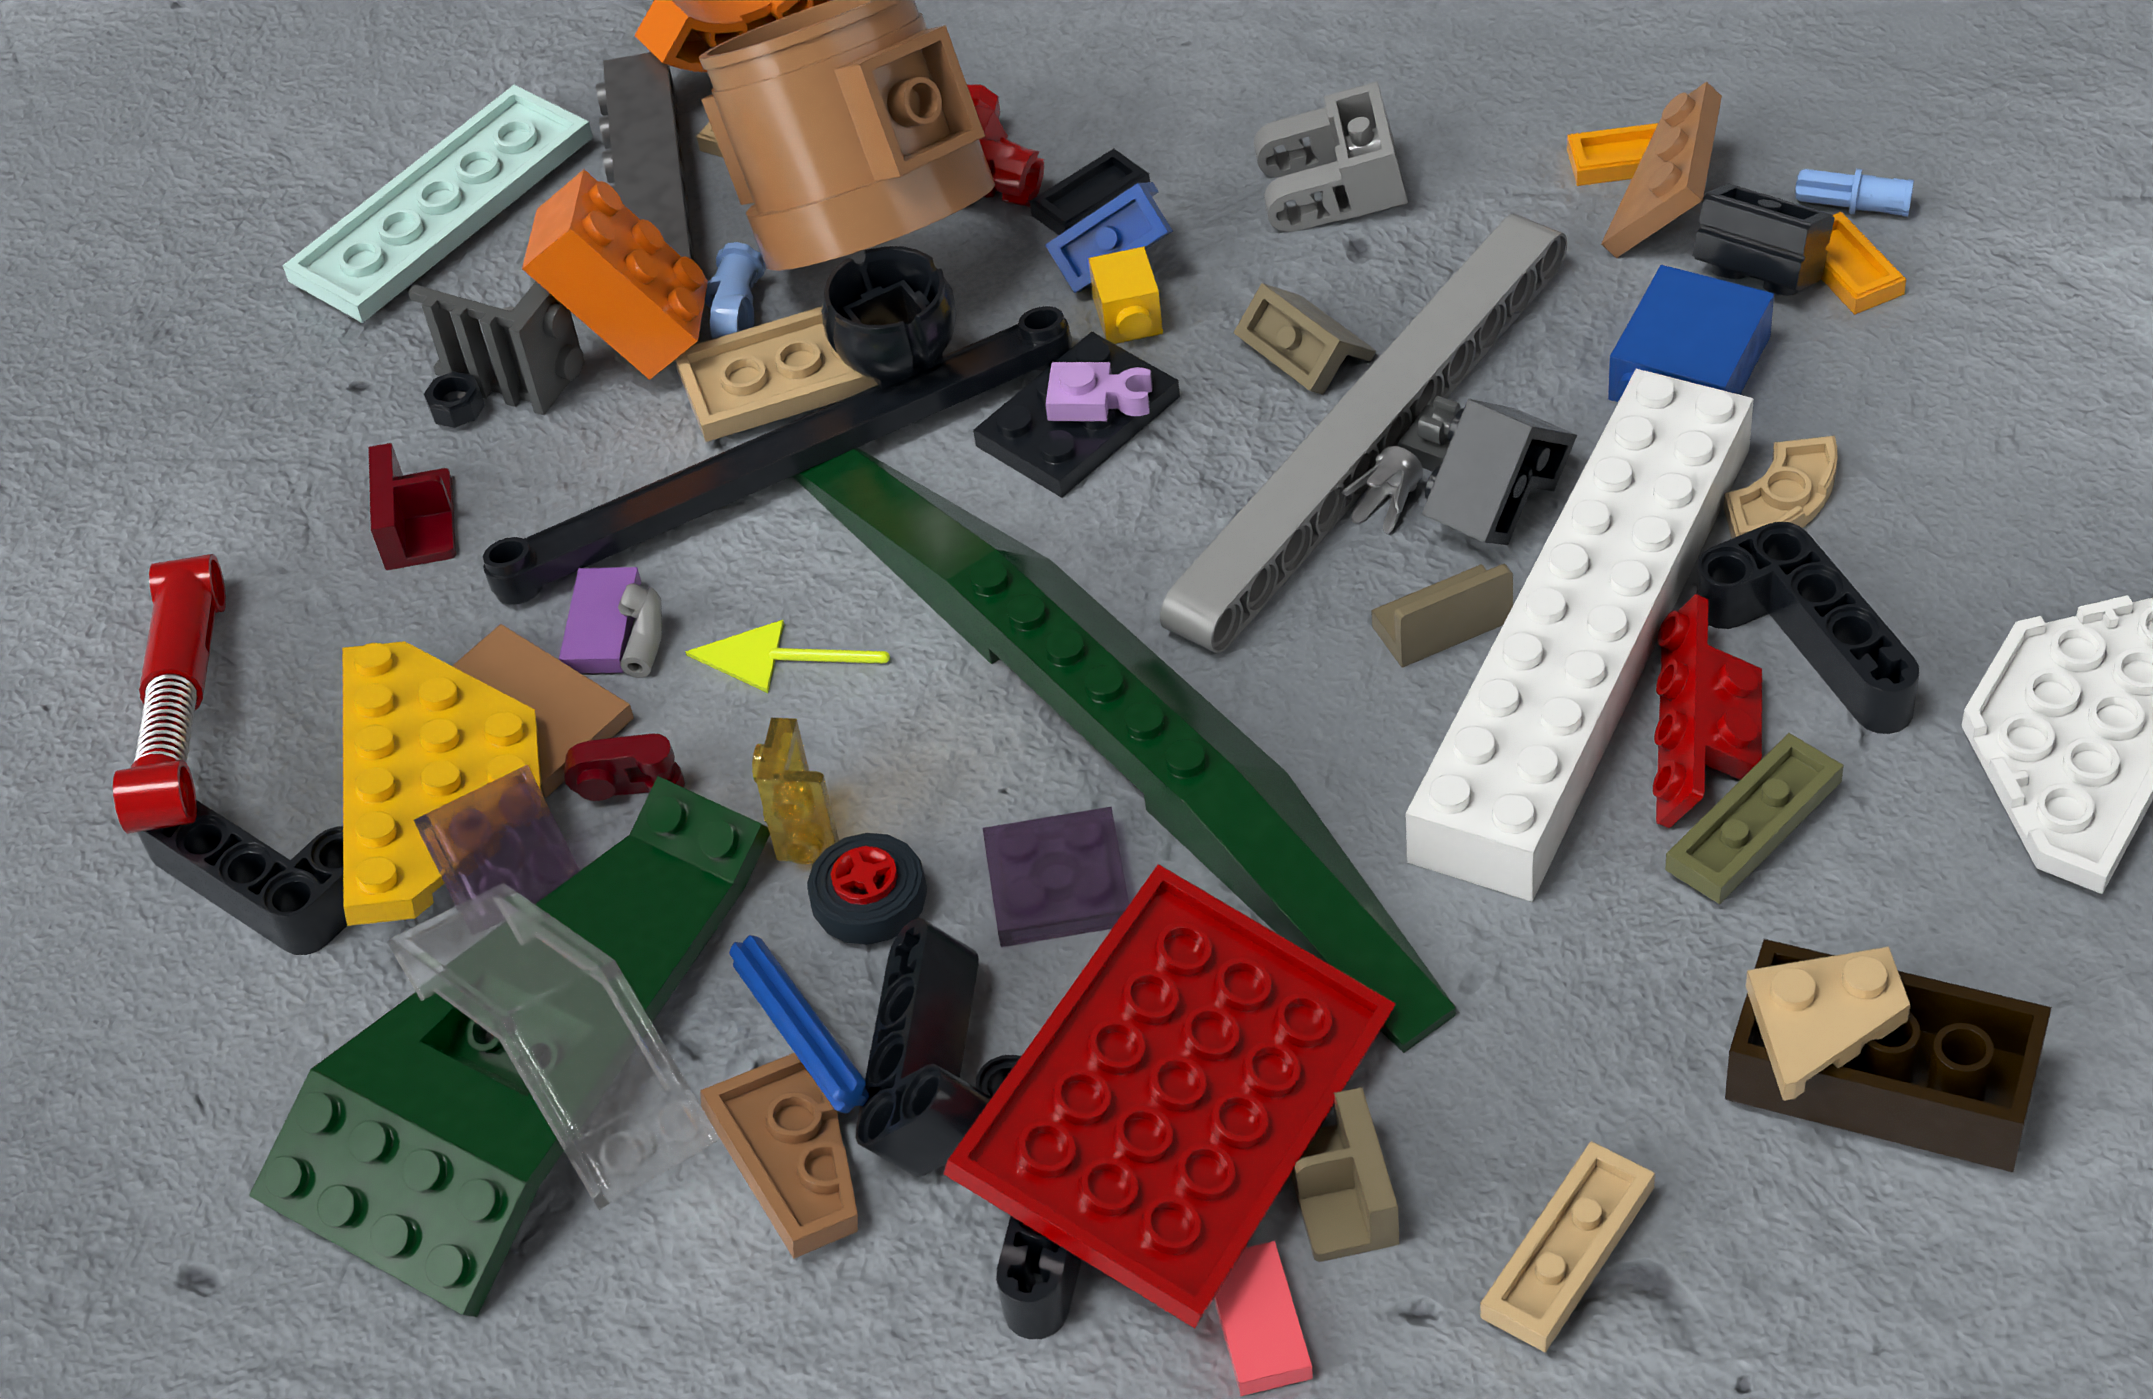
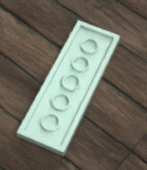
(437, 203)

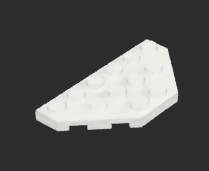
(2071, 735)

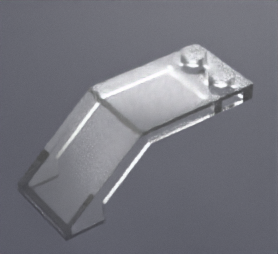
(569, 1034)

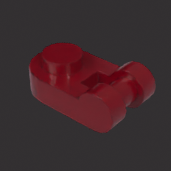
(620, 766)

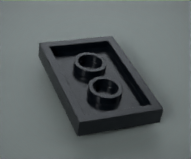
(1068, 451)

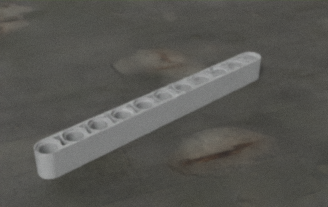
(1305, 493)

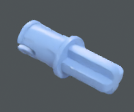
(1855, 191)

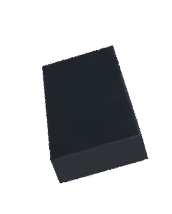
(1086, 191)

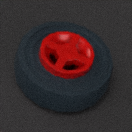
(882, 868)

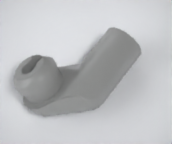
(646, 632)

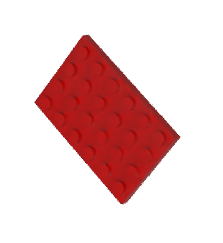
(1171, 1094)

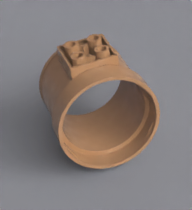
(844, 128)

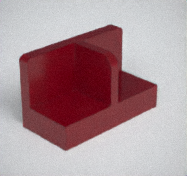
(410, 512)

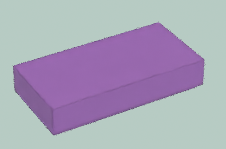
(594, 627)

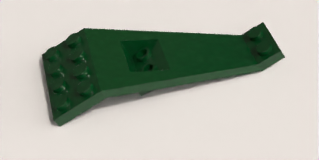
(423, 1133)

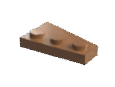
(1670, 172)

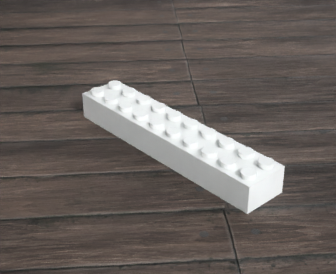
(1578, 636)

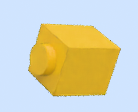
(1125, 295)

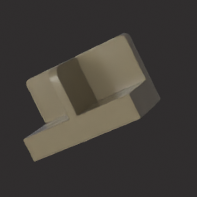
(1346, 1185)

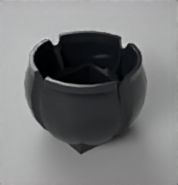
(889, 313)

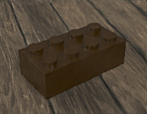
(1940, 1083)

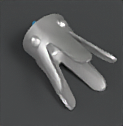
(1394, 475)

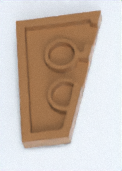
(787, 1150)

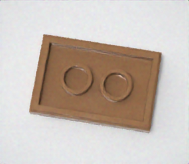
(565, 701)

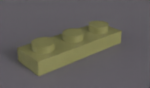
(1753, 818)

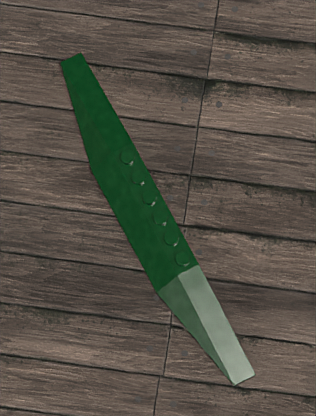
(1180, 751)

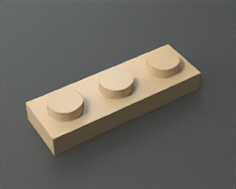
(1567, 1246)

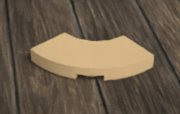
(1791, 488)

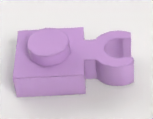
(1089, 389)

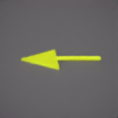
(753, 655)

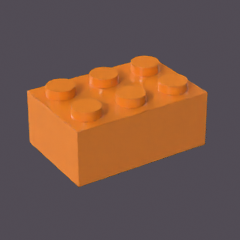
(616, 274)

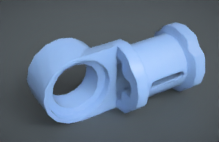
(731, 287)

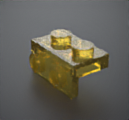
(792, 796)

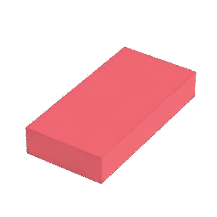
(1262, 1323)

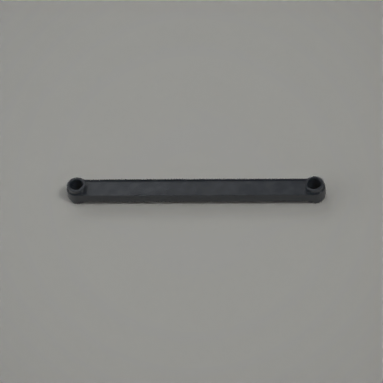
(521, 566)

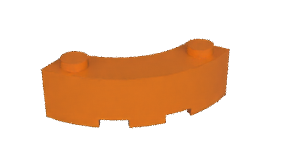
(687, 28)

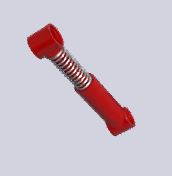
(159, 783)

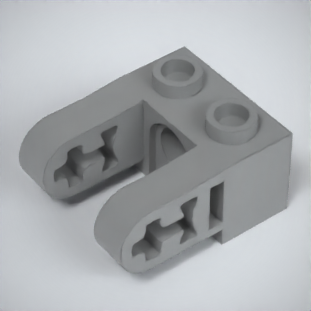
(1347, 161)

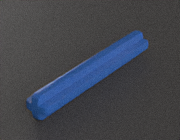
(799, 1024)

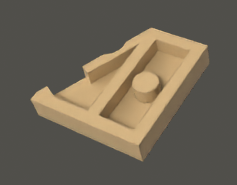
(1825, 1011)

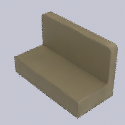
(1298, 337)
(1445, 613)

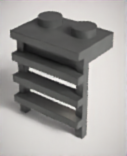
(529, 347)

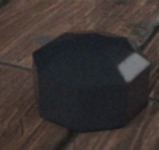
(454, 399)

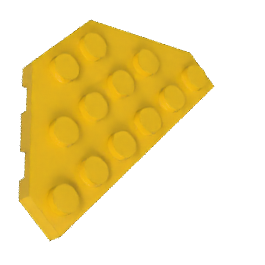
(410, 745)

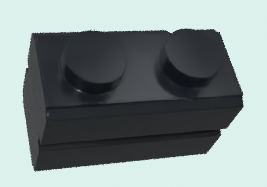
(1762, 239)

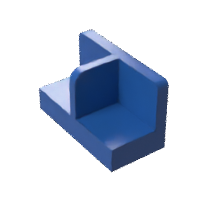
(1120, 225)

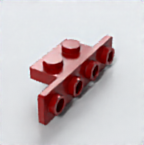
(1705, 712)

